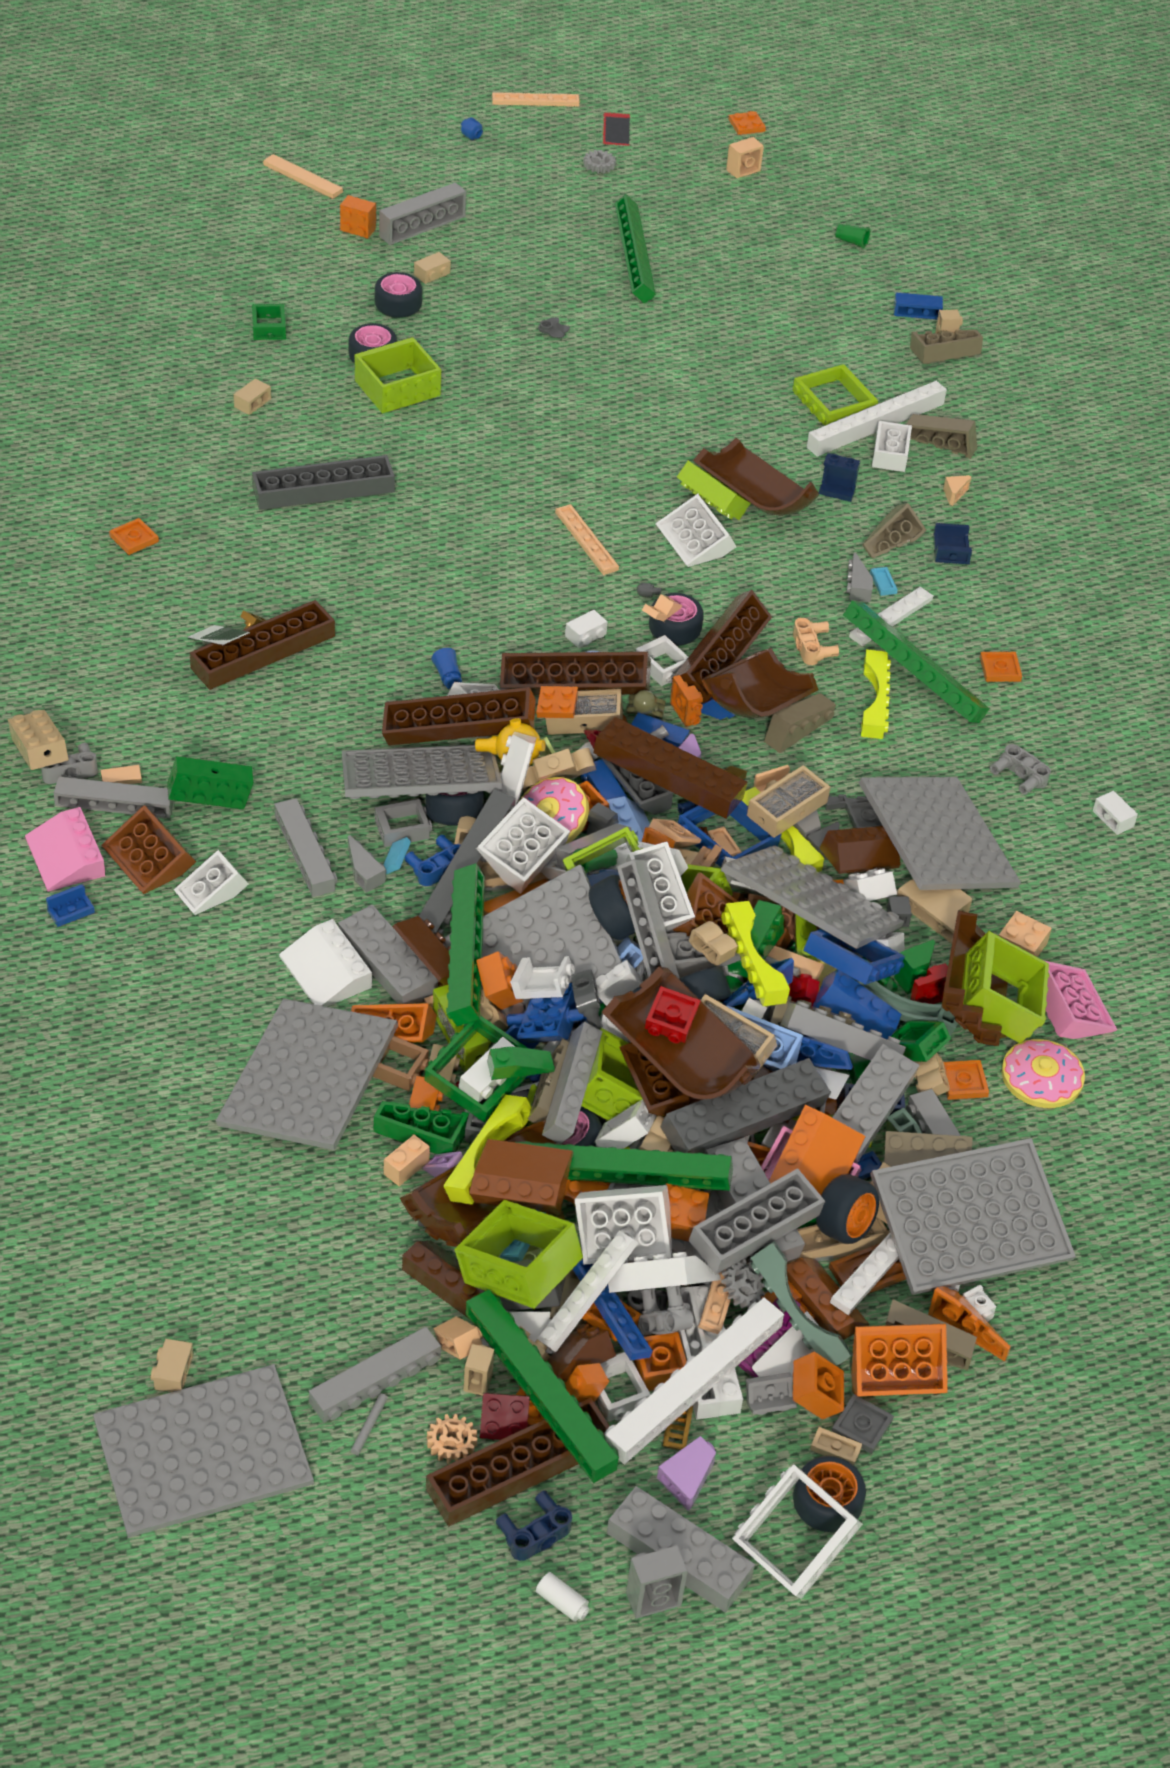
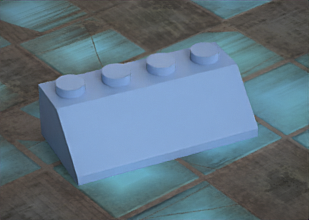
(630, 815)
(787, 1043)

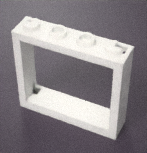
(824, 1557)

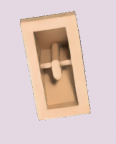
(956, 487)

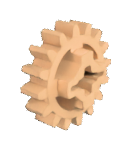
(451, 1440)

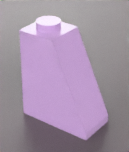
(687, 1471)

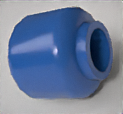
(471, 128)

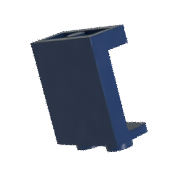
(839, 477)
(952, 543)

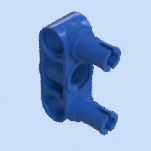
(433, 868)

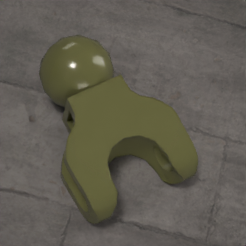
(647, 704)

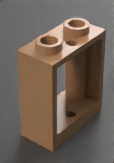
(397, 1077)

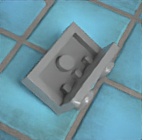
(770, 1393)

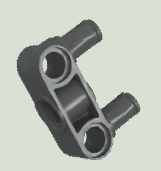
(587, 997)

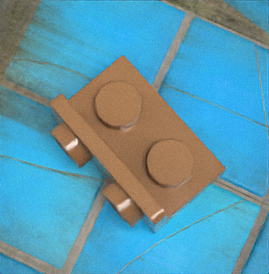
(707, 857)

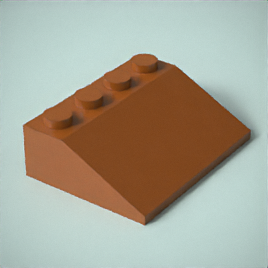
(148, 851)
(707, 903)
(521, 1175)

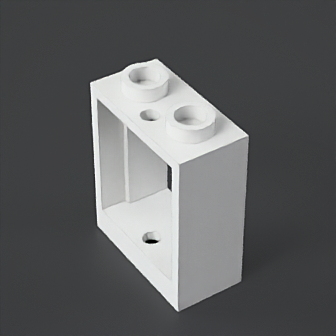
(659, 647)
(626, 1127)
(615, 1366)

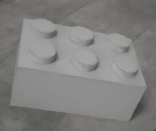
(656, 1581)

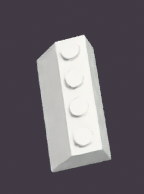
(516, 764)
(667, 884)

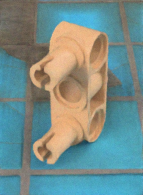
(807, 643)

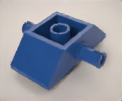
(547, 1018)

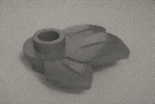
(553, 327)

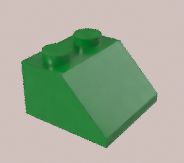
(916, 965)

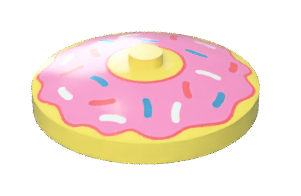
(562, 801)
(1043, 1073)

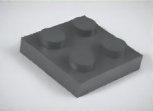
(863, 1423)

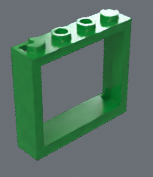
(447, 1053)

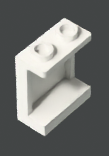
(541, 981)

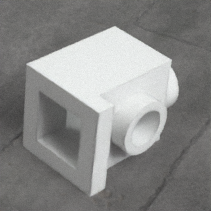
(981, 1302)

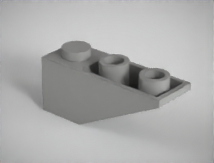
(860, 581)
(366, 870)

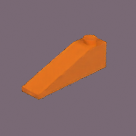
(414, 1021)
(956, 1311)

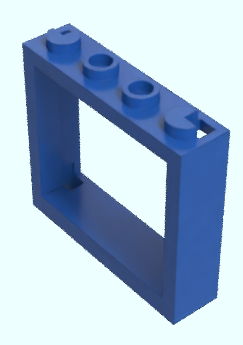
(698, 814)
(827, 949)

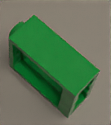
(261, 330)
(922, 1039)

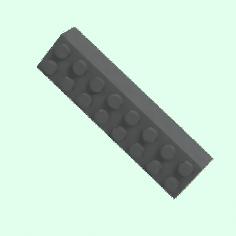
(323, 482)
(746, 1109)

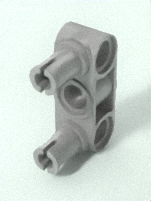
(78, 766)
(1024, 766)
(666, 1321)

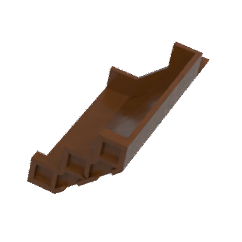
(965, 936)

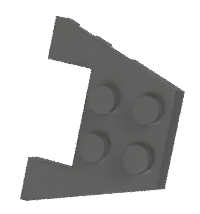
(858, 810)

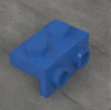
(69, 905)

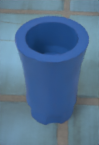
(447, 666)

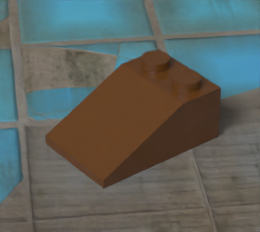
(581, 1347)

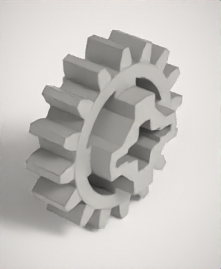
(599, 161)
(743, 1284)

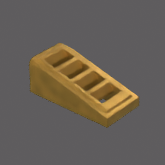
(684, 1437)

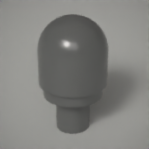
(648, 590)

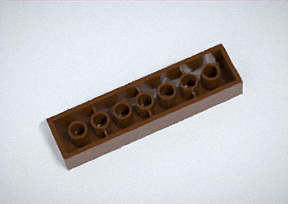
(725, 640)
(264, 644)
(577, 669)
(456, 716)
(670, 767)
(503, 1469)

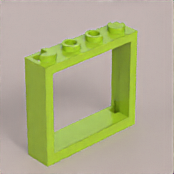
(849, 381)

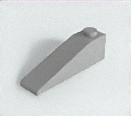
(688, 959)

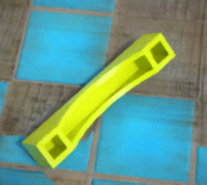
(875, 669)
(794, 840)
(768, 983)
(507, 1119)

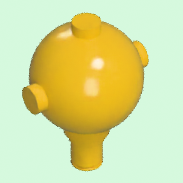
(497, 744)

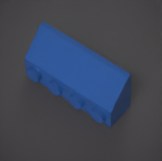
(847, 995)

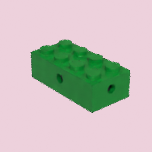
(210, 782)

